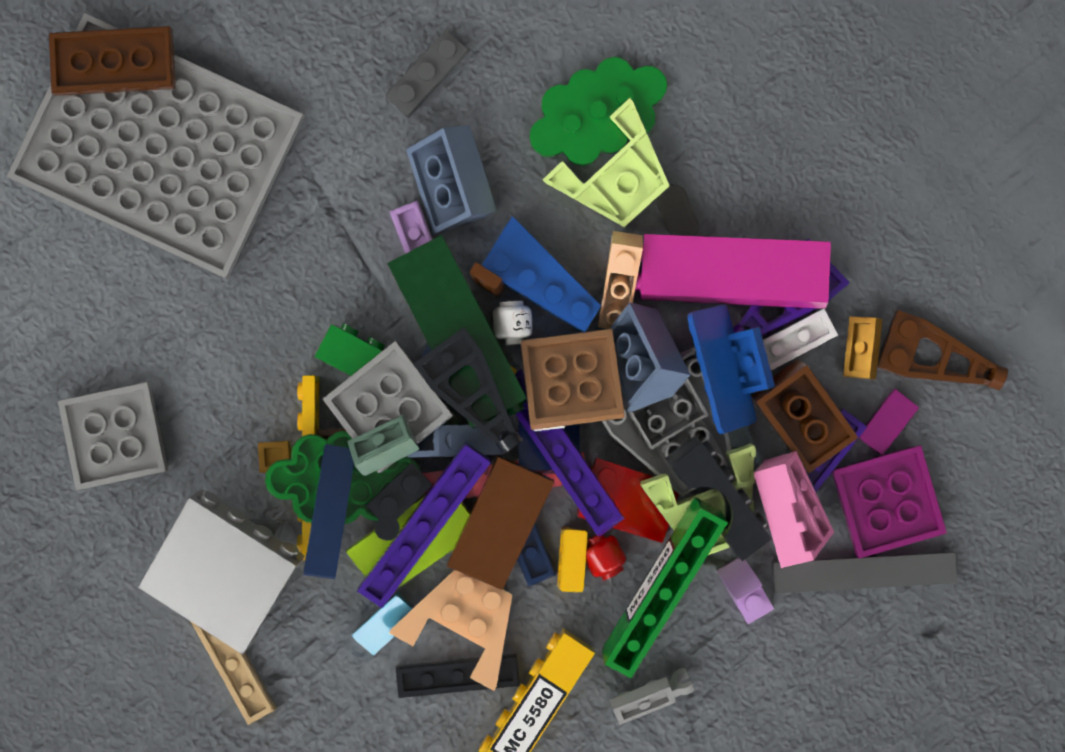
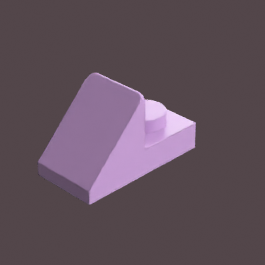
(745, 589)

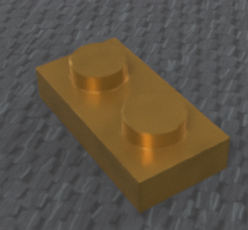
(862, 347)

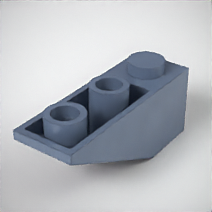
(449, 439)

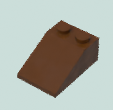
(804, 416)

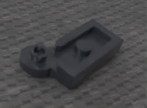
(396, 499)

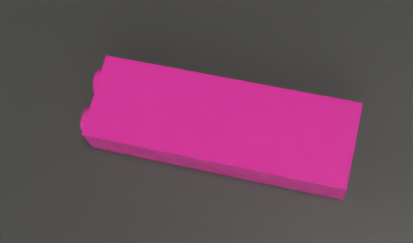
(735, 271)

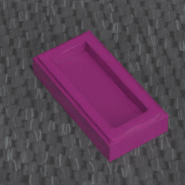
(888, 421)

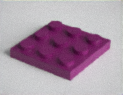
(888, 501)

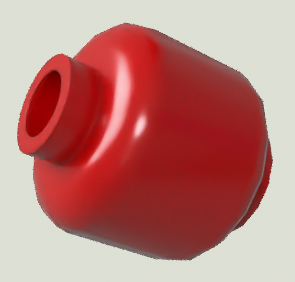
(604, 556)

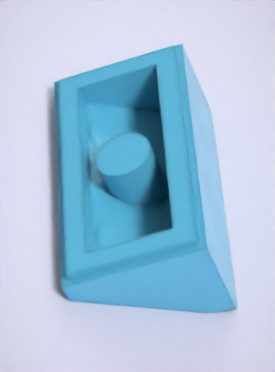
(375, 631)

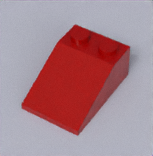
(624, 488)

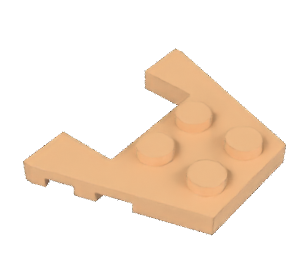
(469, 610)

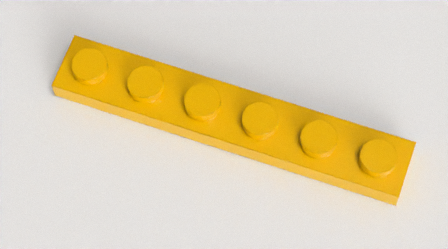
(308, 423)

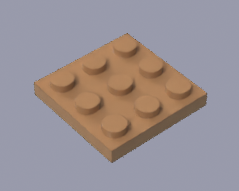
(572, 379)

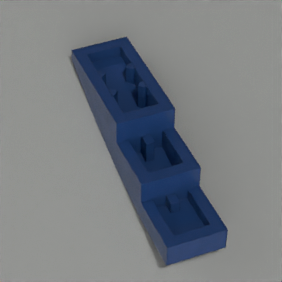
(329, 512)

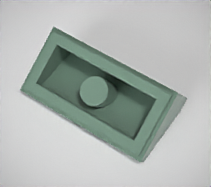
(382, 445)

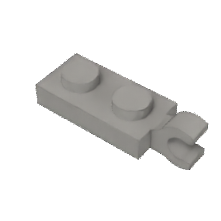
(650, 697)

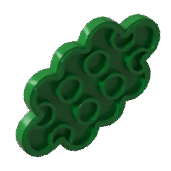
(579, 114)
(298, 478)

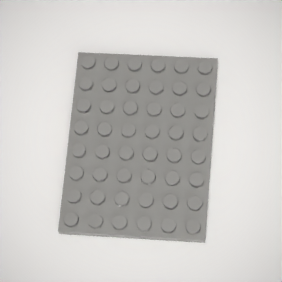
(163, 164)

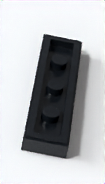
(450, 676)

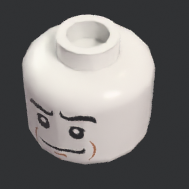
(512, 322)

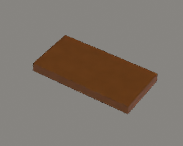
(112, 60)
(500, 522)

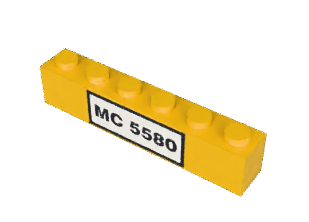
(542, 696)

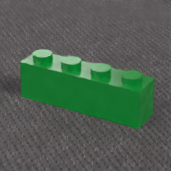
(347, 351)

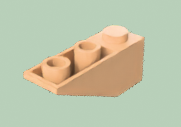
(620, 276)

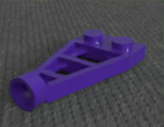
(752, 319)

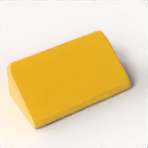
(572, 560)

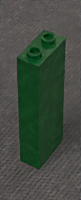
(443, 307)

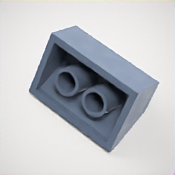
(451, 179)
(646, 357)

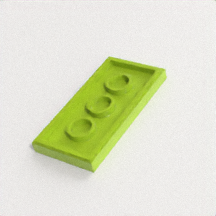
(370, 547)

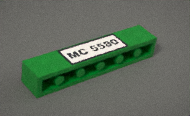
(663, 587)

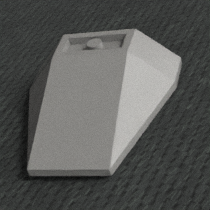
(668, 424)

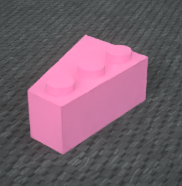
(792, 509)

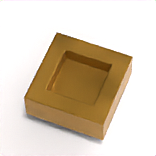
(271, 452)

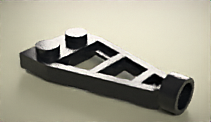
(449, 358)

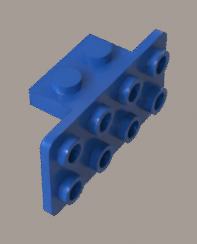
(730, 366)

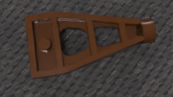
(903, 341)

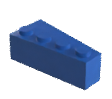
(539, 277)

